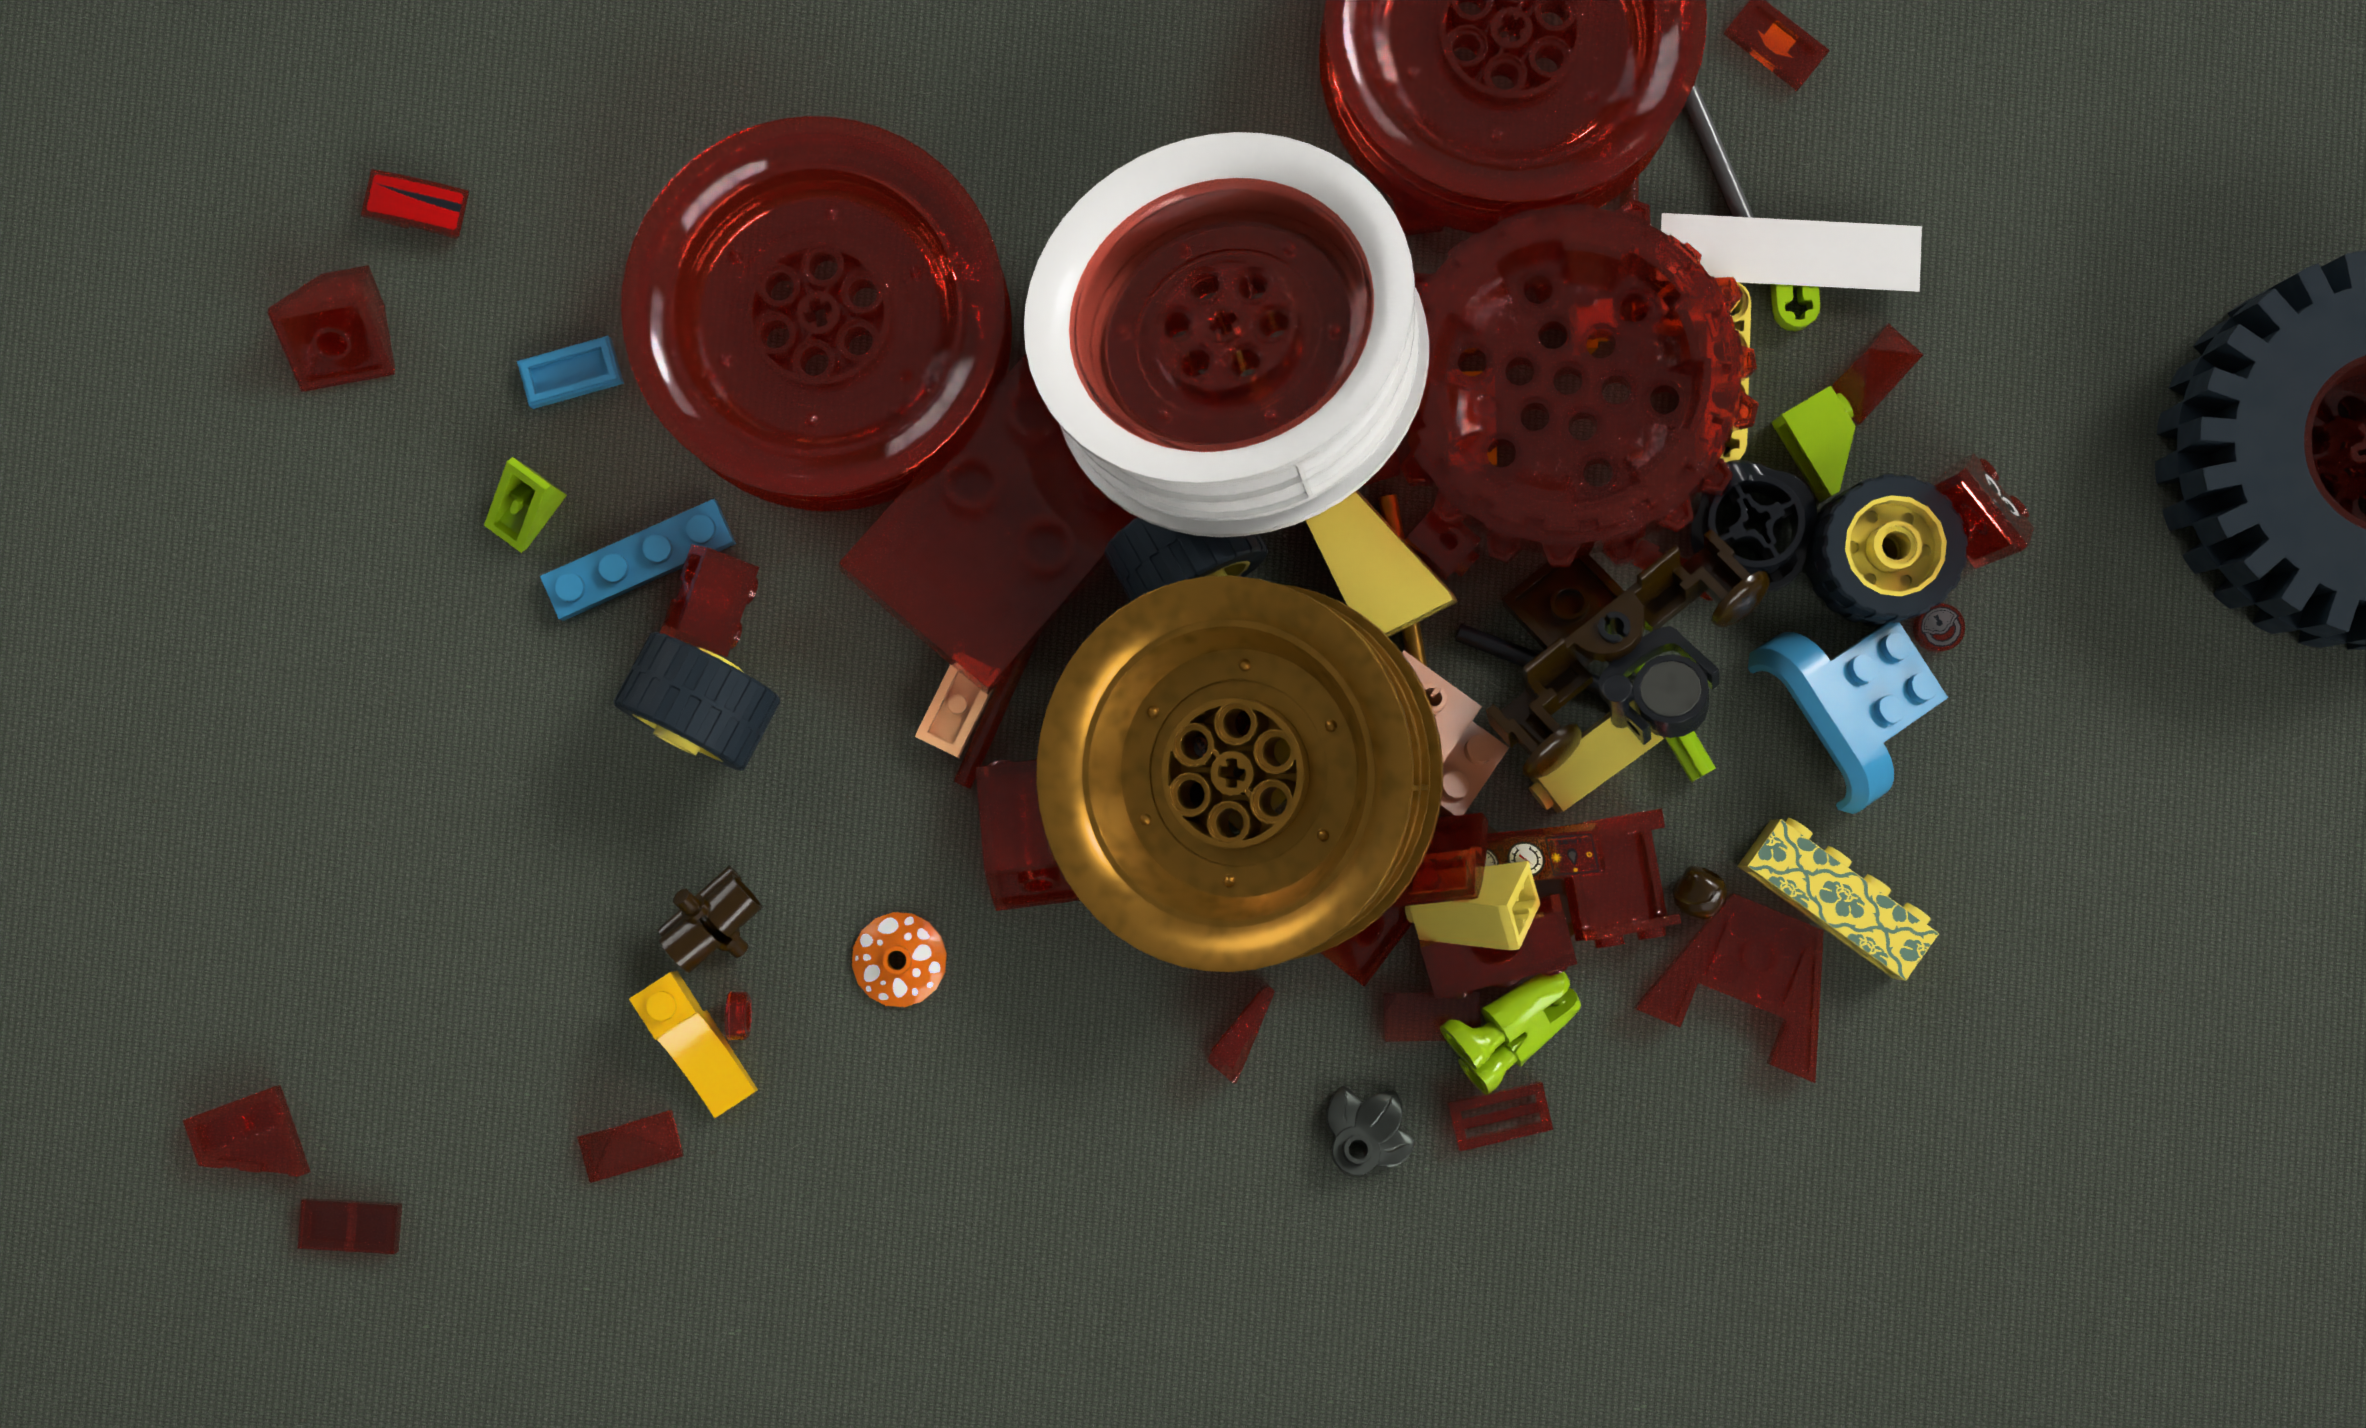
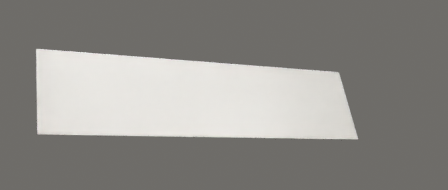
(1803, 251)

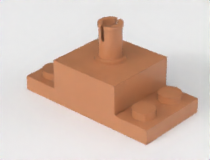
(1467, 749)

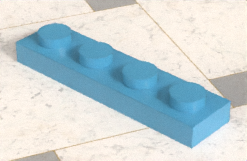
(635, 560)

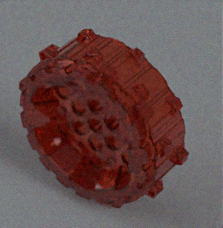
(1681, 347)

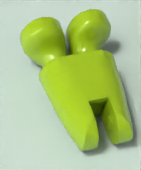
(1514, 1028)

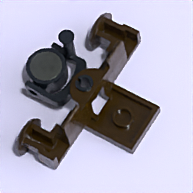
(1575, 621)

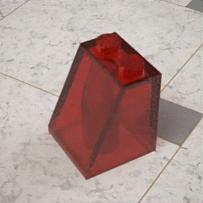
(1014, 841)

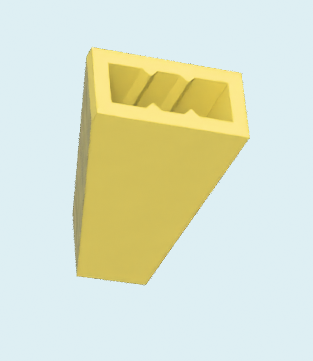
(1377, 567)

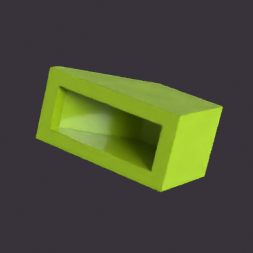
(1819, 439)

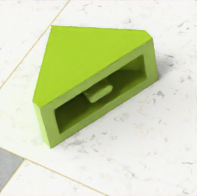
(522, 505)

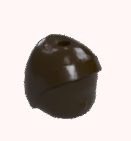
(1699, 892)

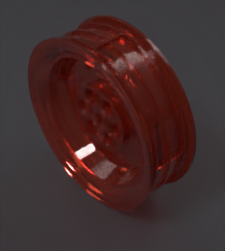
(1549, 141)
(768, 213)

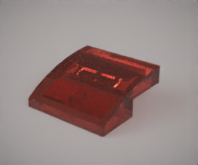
(1452, 863)

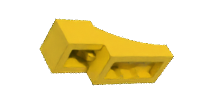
(693, 1042)

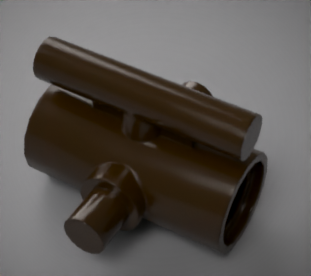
(709, 920)

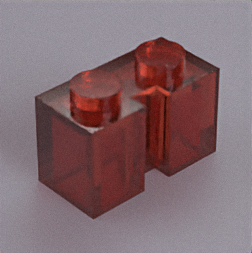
(711, 600)

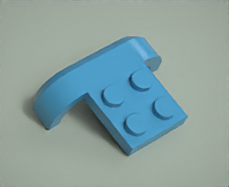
(1855, 700)

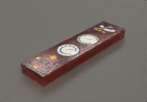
(1550, 850)

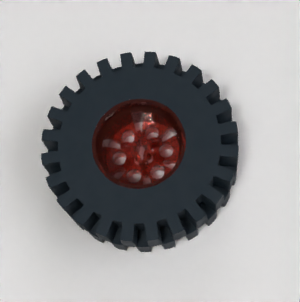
(2260, 500)

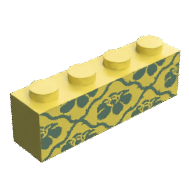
(1839, 899)

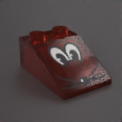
(1992, 519)

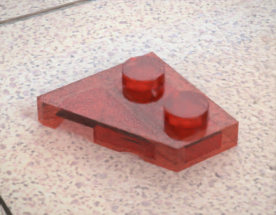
(249, 1135)

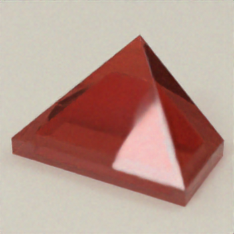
(1876, 371)
(630, 1146)

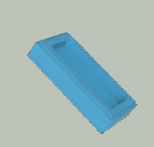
(570, 372)

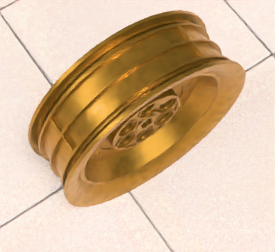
(1123, 765)

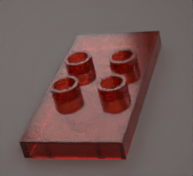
(989, 535)

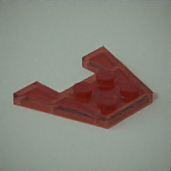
(1759, 961)

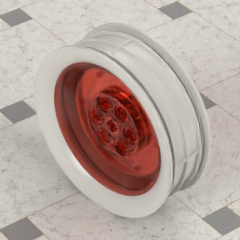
(1234, 222)

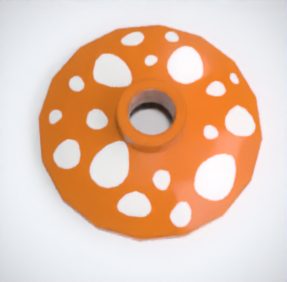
(923, 954)

